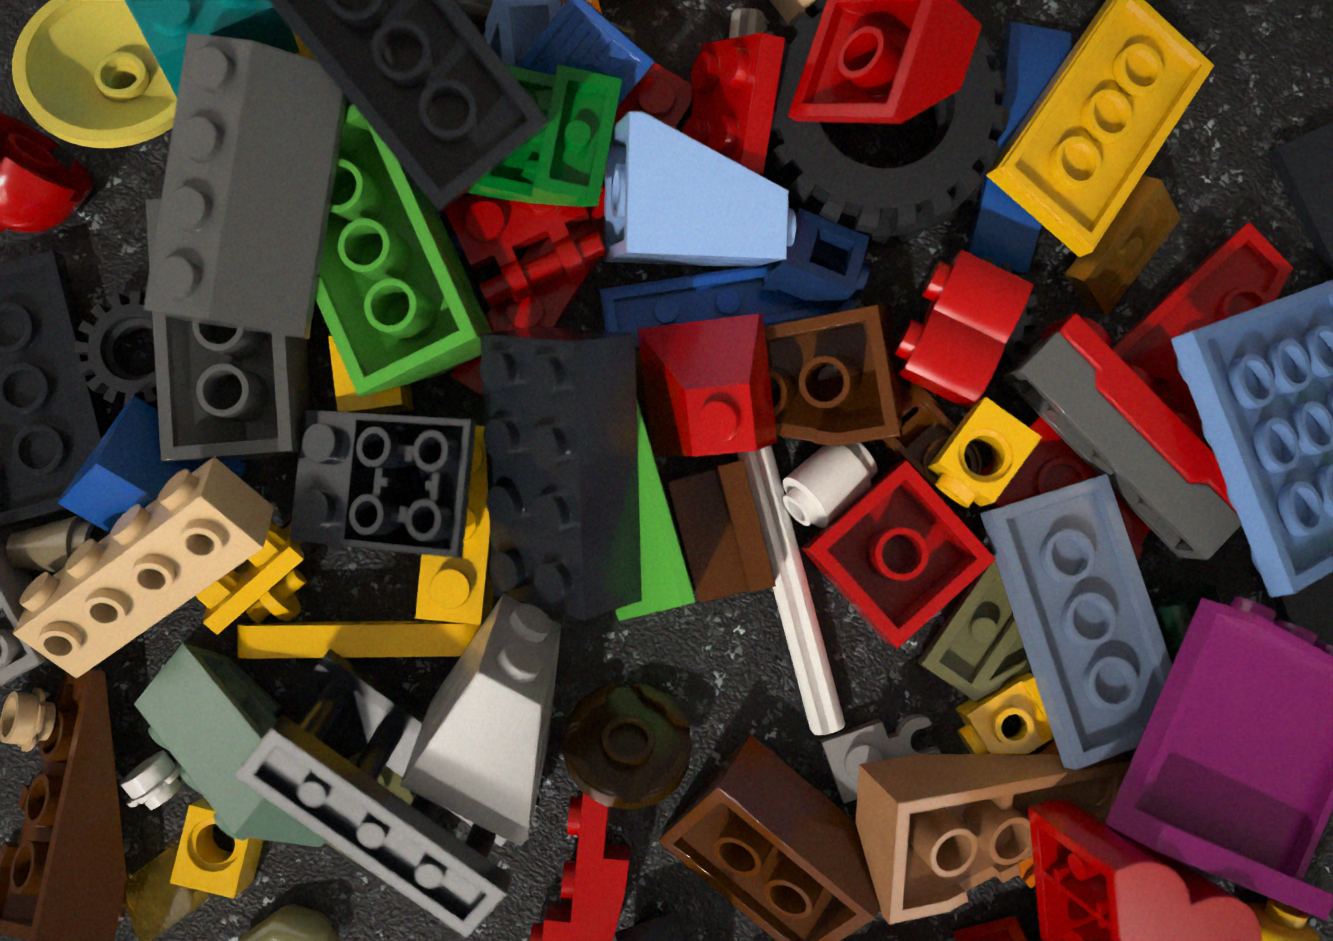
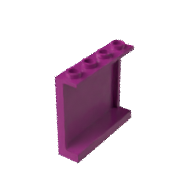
(1239, 755)

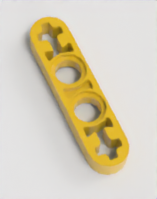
(354, 639)

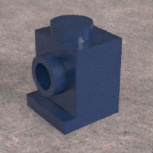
(822, 263)

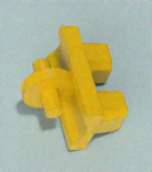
(265, 578)

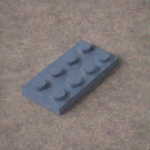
(1081, 617)

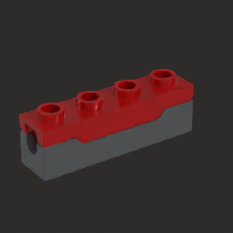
(1126, 431)

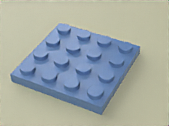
(1269, 418)

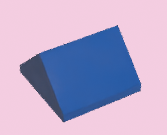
(126, 468)

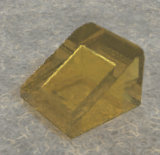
(154, 901)

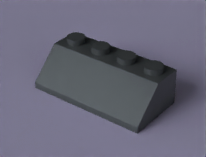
(246, 188)
(226, 387)

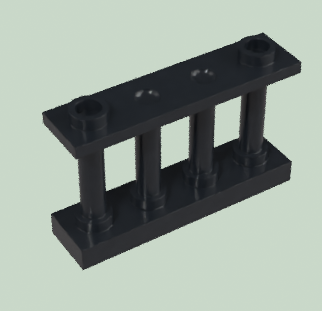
(361, 814)

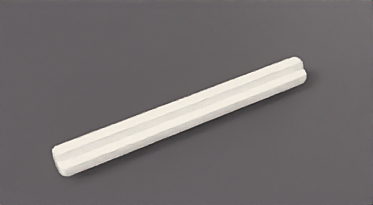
(793, 595)

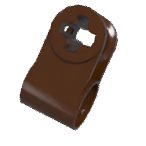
(924, 435)

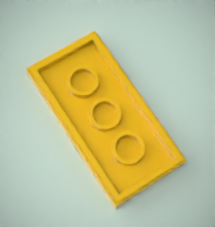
(1100, 122)

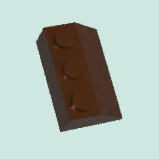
(775, 848)

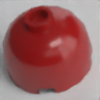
(33, 184)

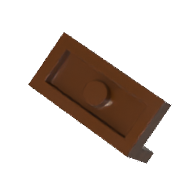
(721, 532)

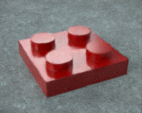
(736, 97)

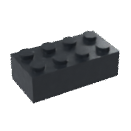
(422, 86)
(562, 468)

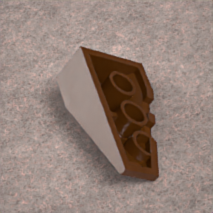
(832, 377)
(69, 858)

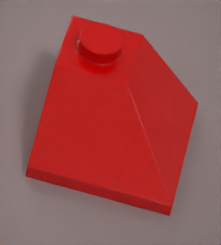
(884, 60)
(707, 386)

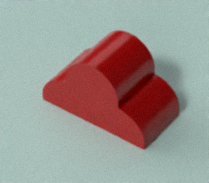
(1117, 889)

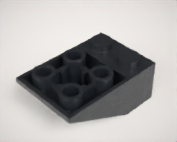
(383, 482)

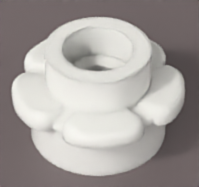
(152, 781)

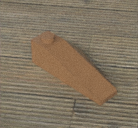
(961, 819)

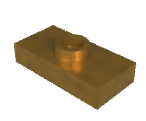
(1125, 246)

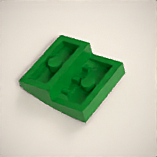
(571, 154)

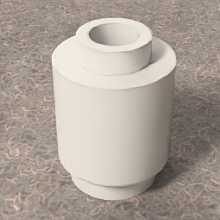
(828, 483)

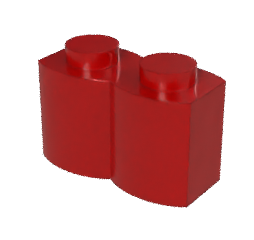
(963, 328)

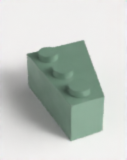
(211, 724)

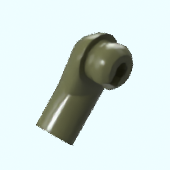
(293, 924)

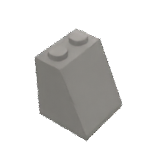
(491, 723)

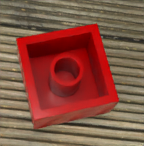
(898, 554)

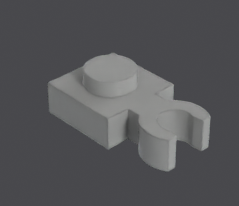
(869, 744)

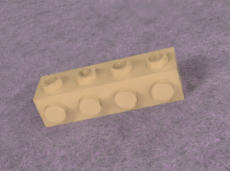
(144, 567)

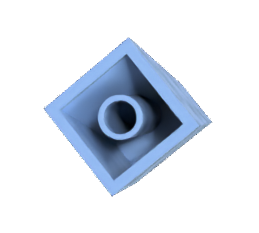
(687, 202)

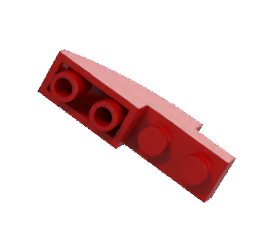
(591, 882)

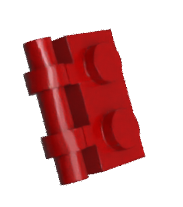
(497, 228)

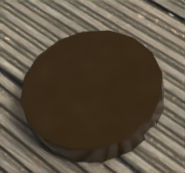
(627, 746)

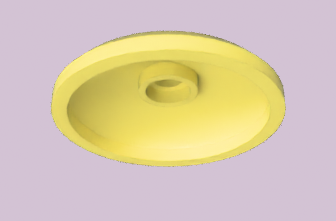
(74, 72)

